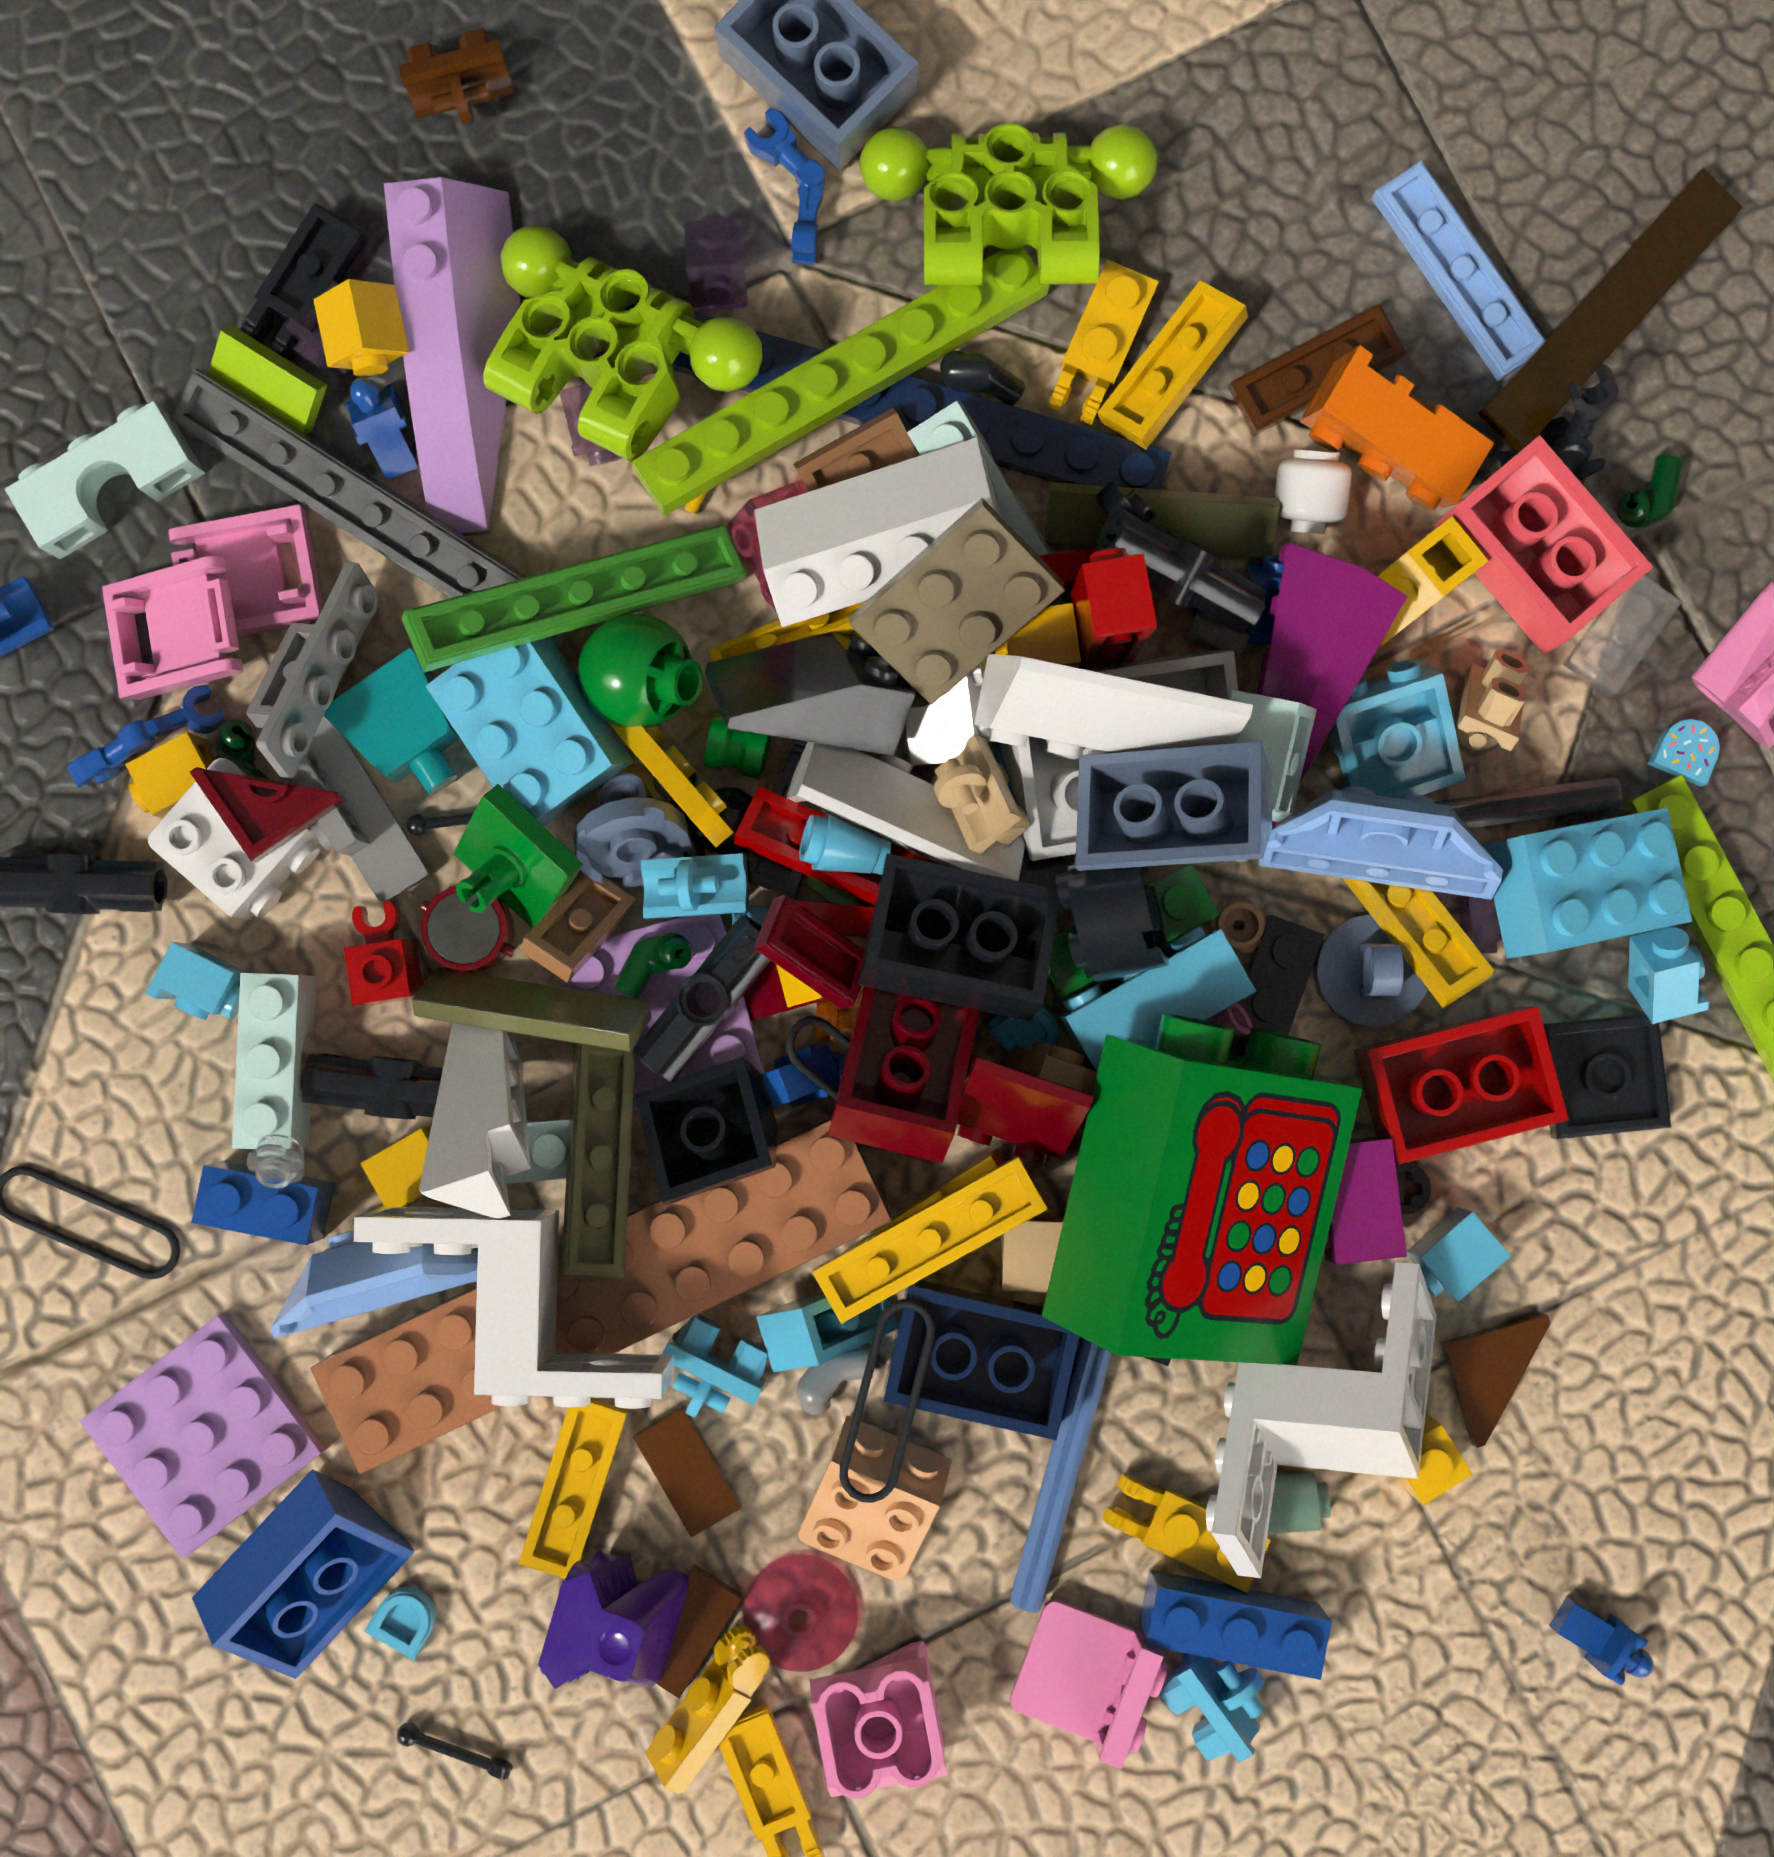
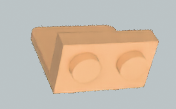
(881, 1533)

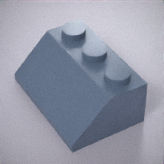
(1173, 806)

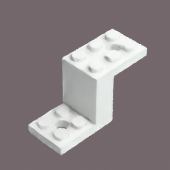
(518, 1307)
(1323, 1421)

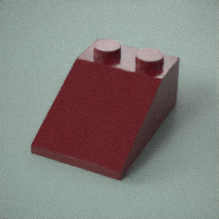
(904, 1074)
(1019, 1109)

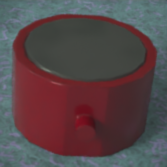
(466, 938)

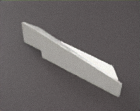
(477, 1123)

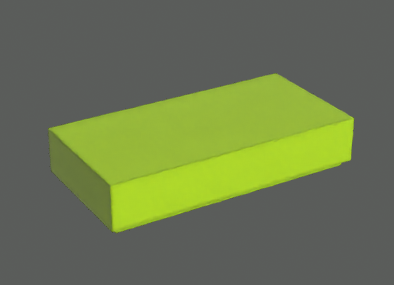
(267, 378)

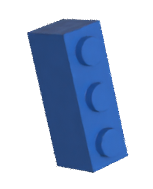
(1234, 1625)

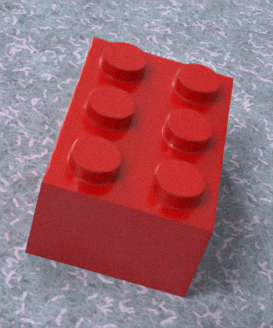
(1462, 1083)

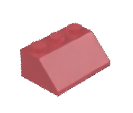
(1547, 546)

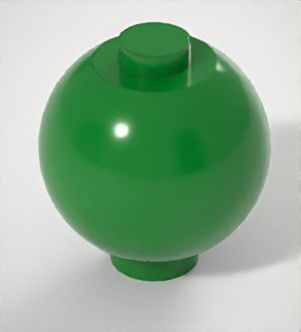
(638, 672)

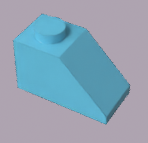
(810, 1334)

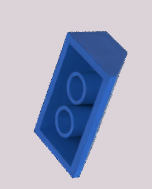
(300, 1576)

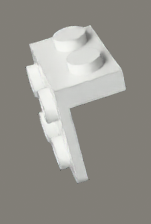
(210, 857)

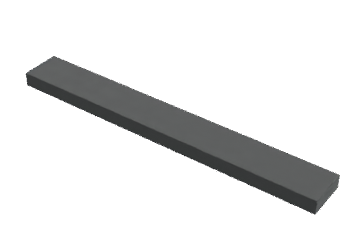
(339, 490)

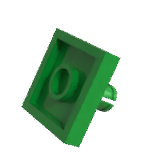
(513, 859)

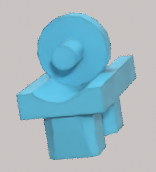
(695, 886)
(738, 1377)
(1224, 1699)

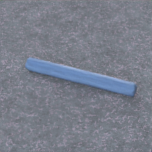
(1060, 1477)

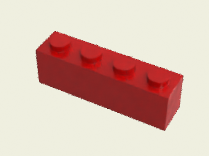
(1112, 608)

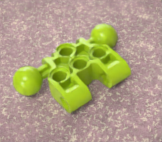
(1009, 194)
(588, 310)

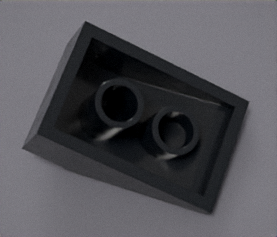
(815, 691)

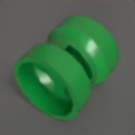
(736, 749)

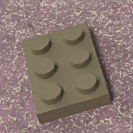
(957, 601)

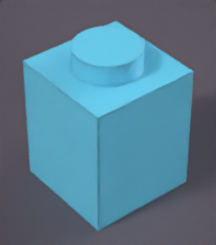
(1458, 1254)

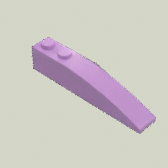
(453, 313)

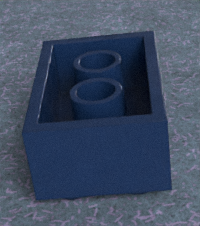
(987, 1361)

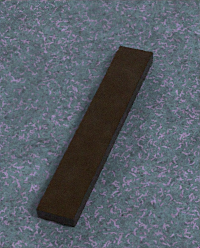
(1610, 310)

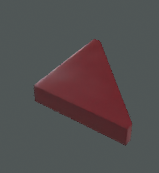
(263, 811)

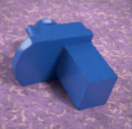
(380, 424)
(791, 1086)
(1608, 1643)

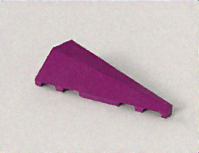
(1324, 634)

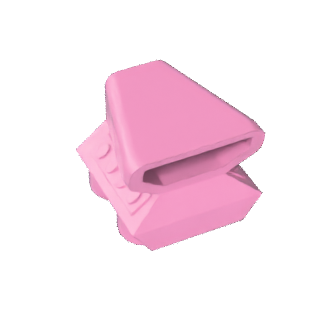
(1741, 670)
(879, 1724)

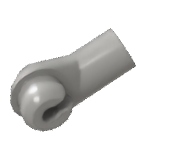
(822, 1381)

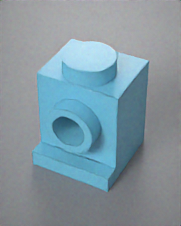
(1666, 974)
(198, 980)

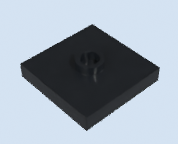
(1609, 1075)

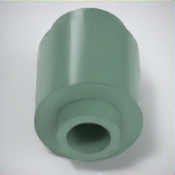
(1298, 1503)

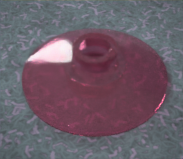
(807, 1585)

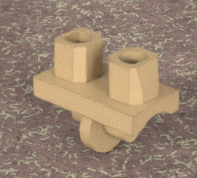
(1492, 703)
(980, 797)

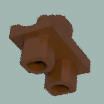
(456, 78)

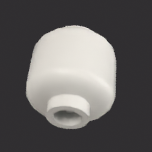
(1313, 490)

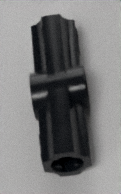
(1186, 572)
(82, 884)
(683, 1024)
(379, 1085)

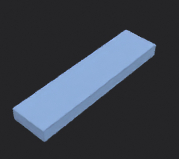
(1458, 270)

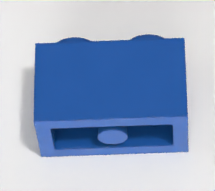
(236, 1201)

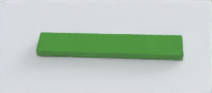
(572, 597)

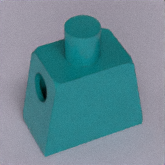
(397, 723)

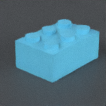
(530, 727)
(1588, 883)
(1196, 984)

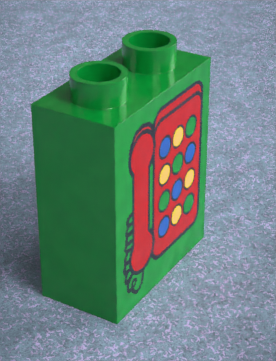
(1202, 1196)

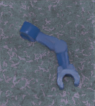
(807, 173)
(106, 761)

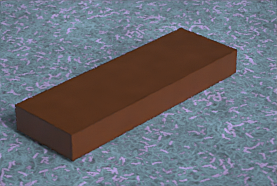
(1292, 380)

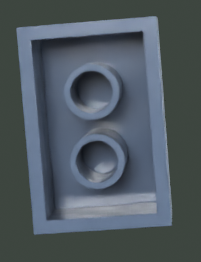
(820, 67)

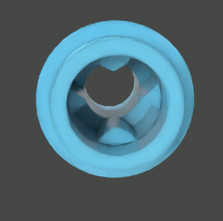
(841, 846)

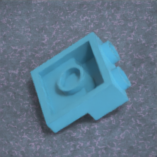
(1399, 733)

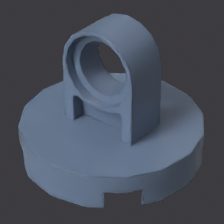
(628, 830)
(1366, 975)

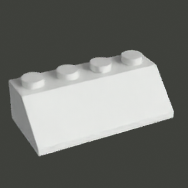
(860, 532)
(1098, 710)
(894, 806)

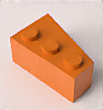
(1395, 432)

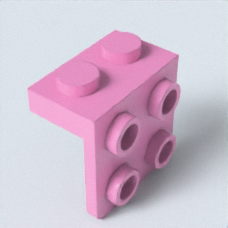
(1089, 1679)

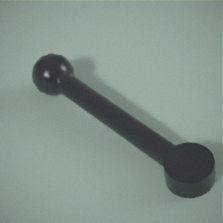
(419, 824)
(409, 1735)

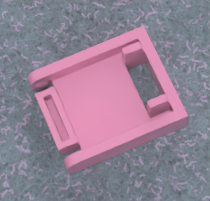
(256, 567)
(187, 627)

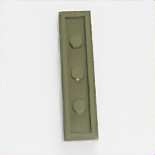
(1212, 521)
(532, 1009)
(598, 1163)

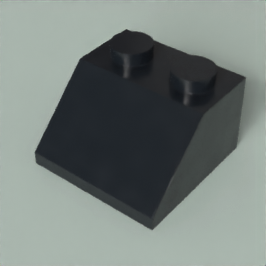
(708, 1129)

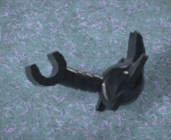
(1570, 438)

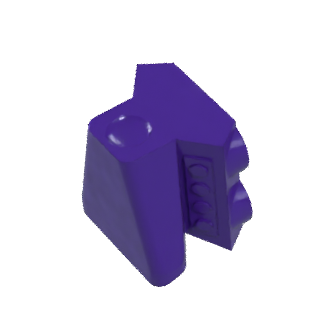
(612, 1623)

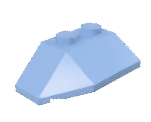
(1384, 842)
(355, 1280)

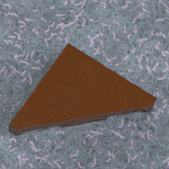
(1488, 1369)

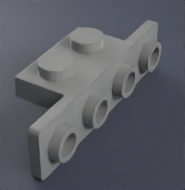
(309, 670)
(364, 822)

